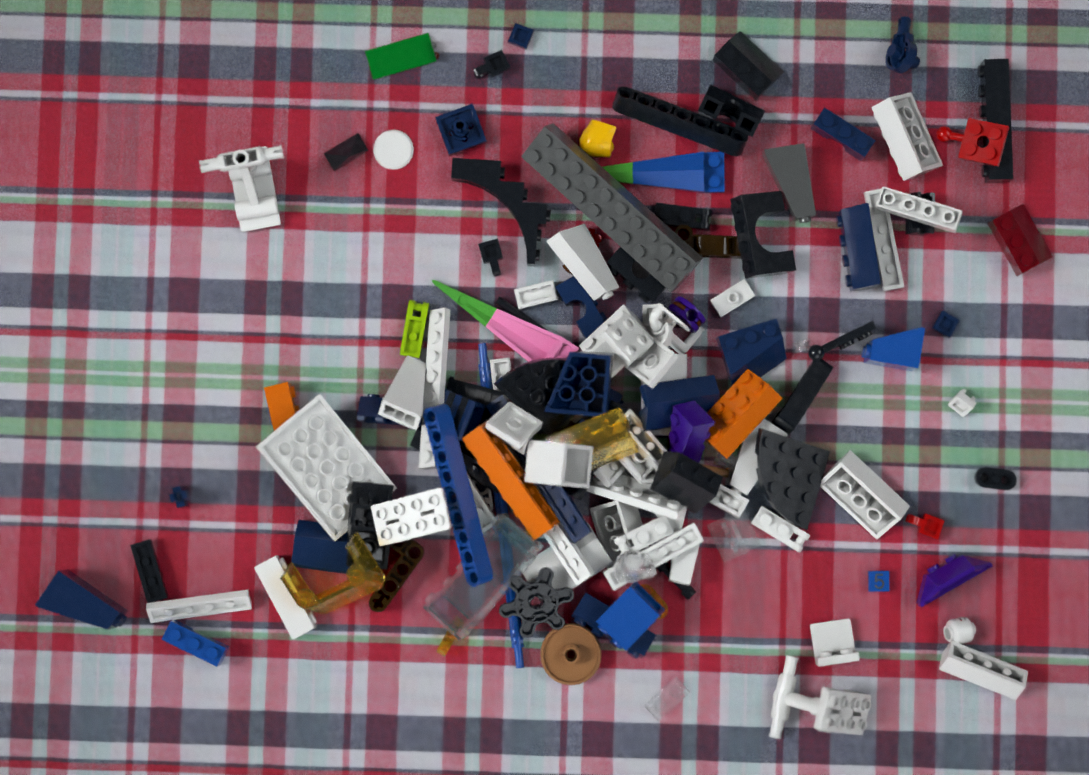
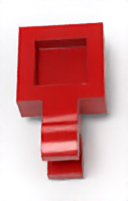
(928, 525)

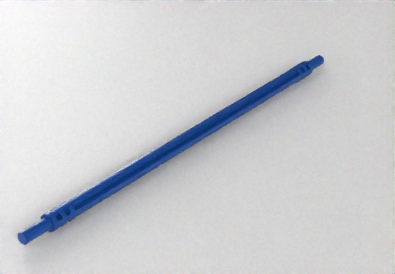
(501, 507)

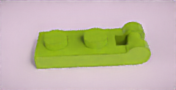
(414, 329)

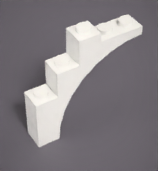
(683, 564)

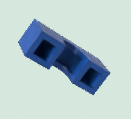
(195, 643)

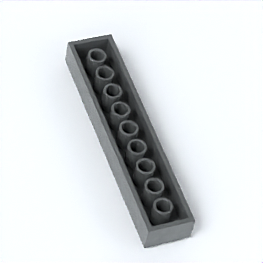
(611, 207)

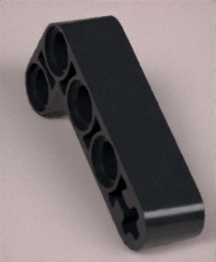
(802, 396)

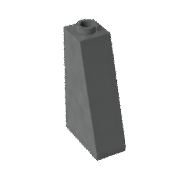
(791, 174)

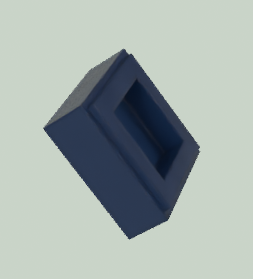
(521, 36)
(945, 324)

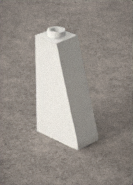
(584, 261)
(405, 395)
(744, 472)

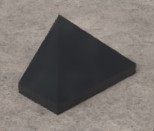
(346, 152)

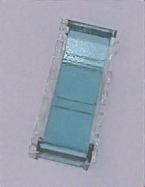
(463, 606)

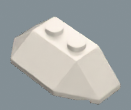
(645, 462)

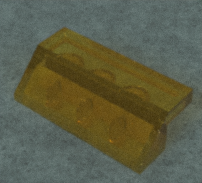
(606, 433)

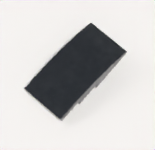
(361, 518)

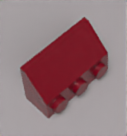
(1020, 240)

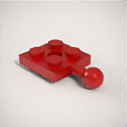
(973, 133)

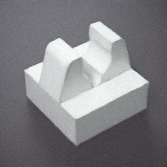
(962, 403)

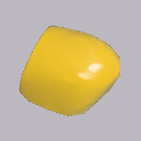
(597, 139)

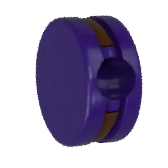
(687, 313)

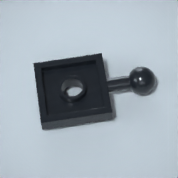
(817, 352)

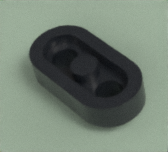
(995, 478)

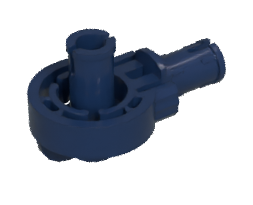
(897, 58)

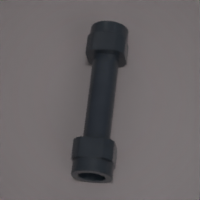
(686, 591)

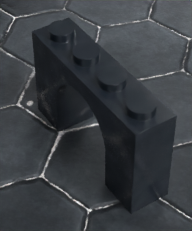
(756, 259)

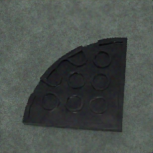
(531, 389)
(790, 475)

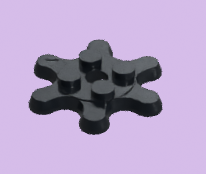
(544, 612)

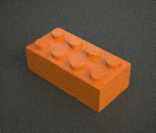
(740, 412)

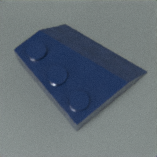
(752, 348)
(583, 385)
(369, 410)

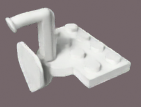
(659, 358)

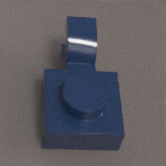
(180, 496)

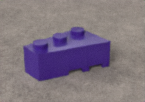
(689, 430)

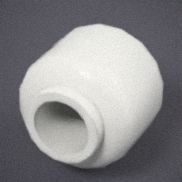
(959, 630)

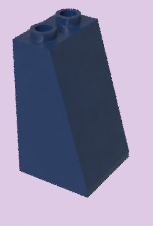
(81, 601)

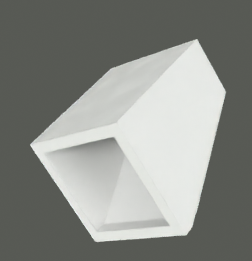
(558, 464)

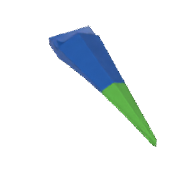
(688, 172)

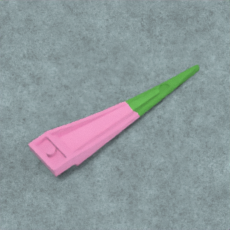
(521, 336)

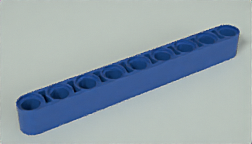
(458, 495)

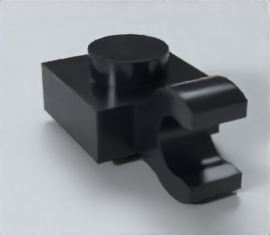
(494, 63)
(491, 254)

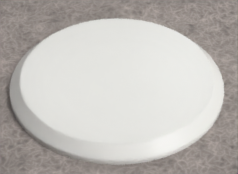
(393, 149)

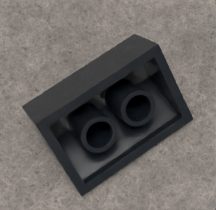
(747, 65)
(685, 481)

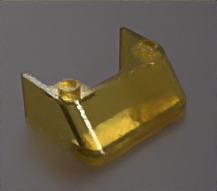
(362, 580)

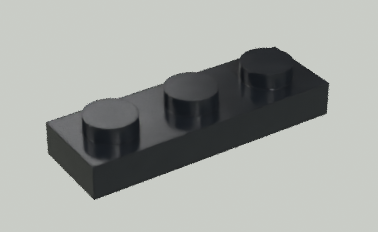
(149, 571)

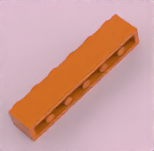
(509, 479)

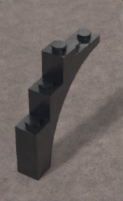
(488, 176)

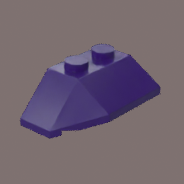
(948, 576)

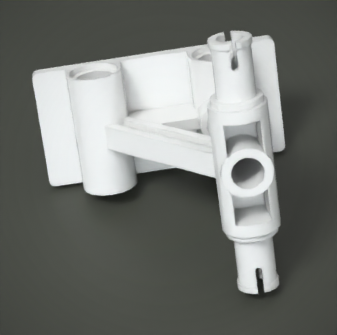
(252, 184)
(411, 517)
(834, 709)

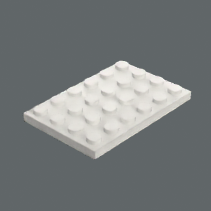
(320, 461)

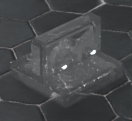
(733, 536)

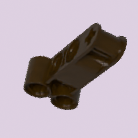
(712, 245)

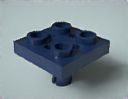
(467, 116)

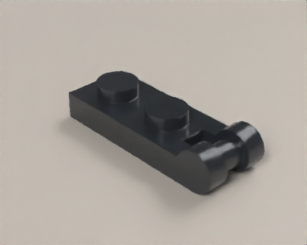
(681, 215)

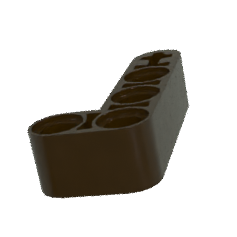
(393, 574)

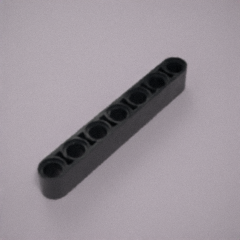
(679, 121)

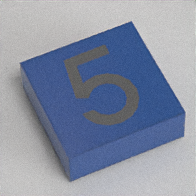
(878, 581)

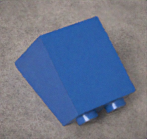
(896, 350)
(630, 616)

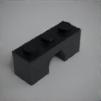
(745, 115)
(648, 288)

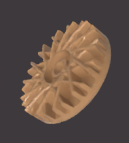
(565, 669)

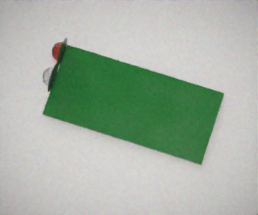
(401, 56)

